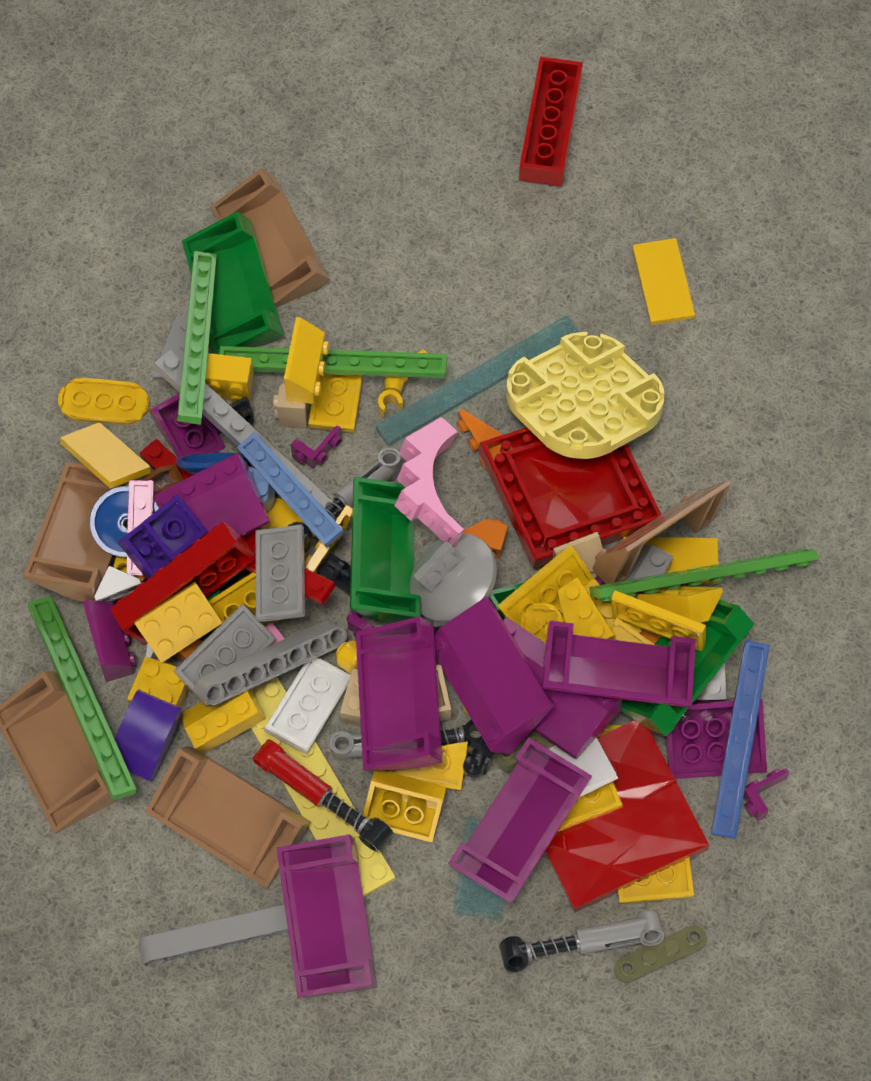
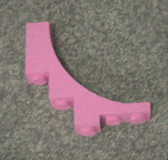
(416, 475)

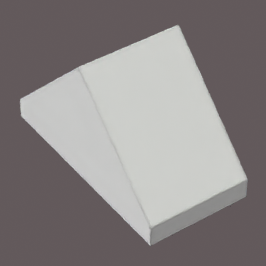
(116, 585)

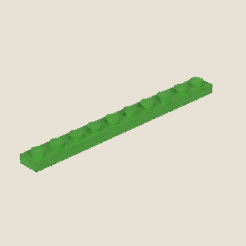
(197, 338)
(350, 362)
(713, 572)
(82, 698)

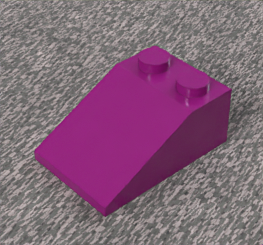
(182, 436)

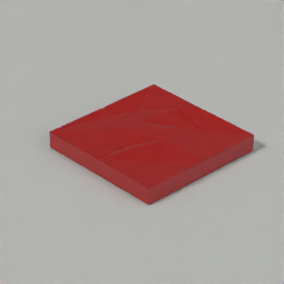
(565, 497)
(633, 841)

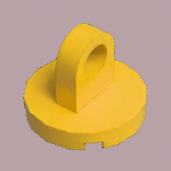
(537, 618)

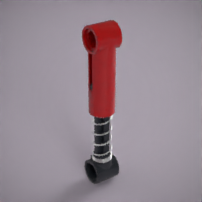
(275, 760)

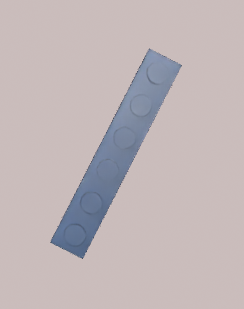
(290, 489)

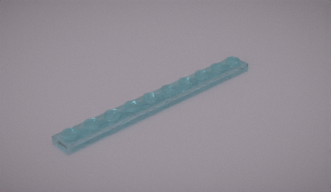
(471, 383)

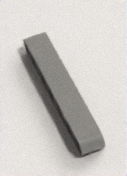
(259, 662)
(213, 935)

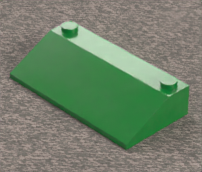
(242, 297)
(381, 553)
(723, 634)

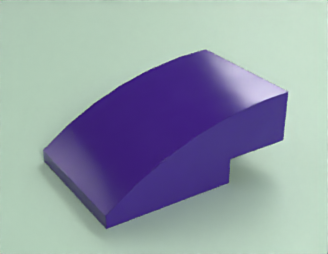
(162, 536)
(146, 733)

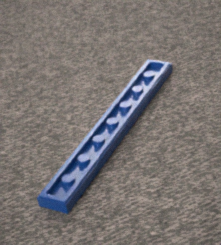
(740, 739)

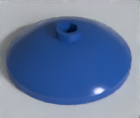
(198, 462)
(109, 518)

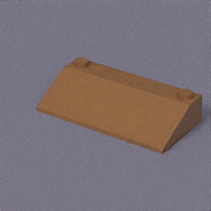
(283, 245)
(695, 509)
(65, 549)
(53, 752)
(225, 815)

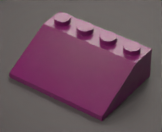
(221, 495)
(700, 740)

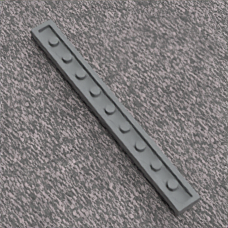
(228, 420)

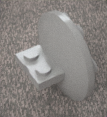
(453, 577)

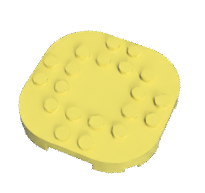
(584, 396)

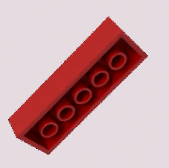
(550, 121)
(207, 562)

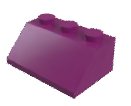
(109, 640)

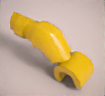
(392, 390)

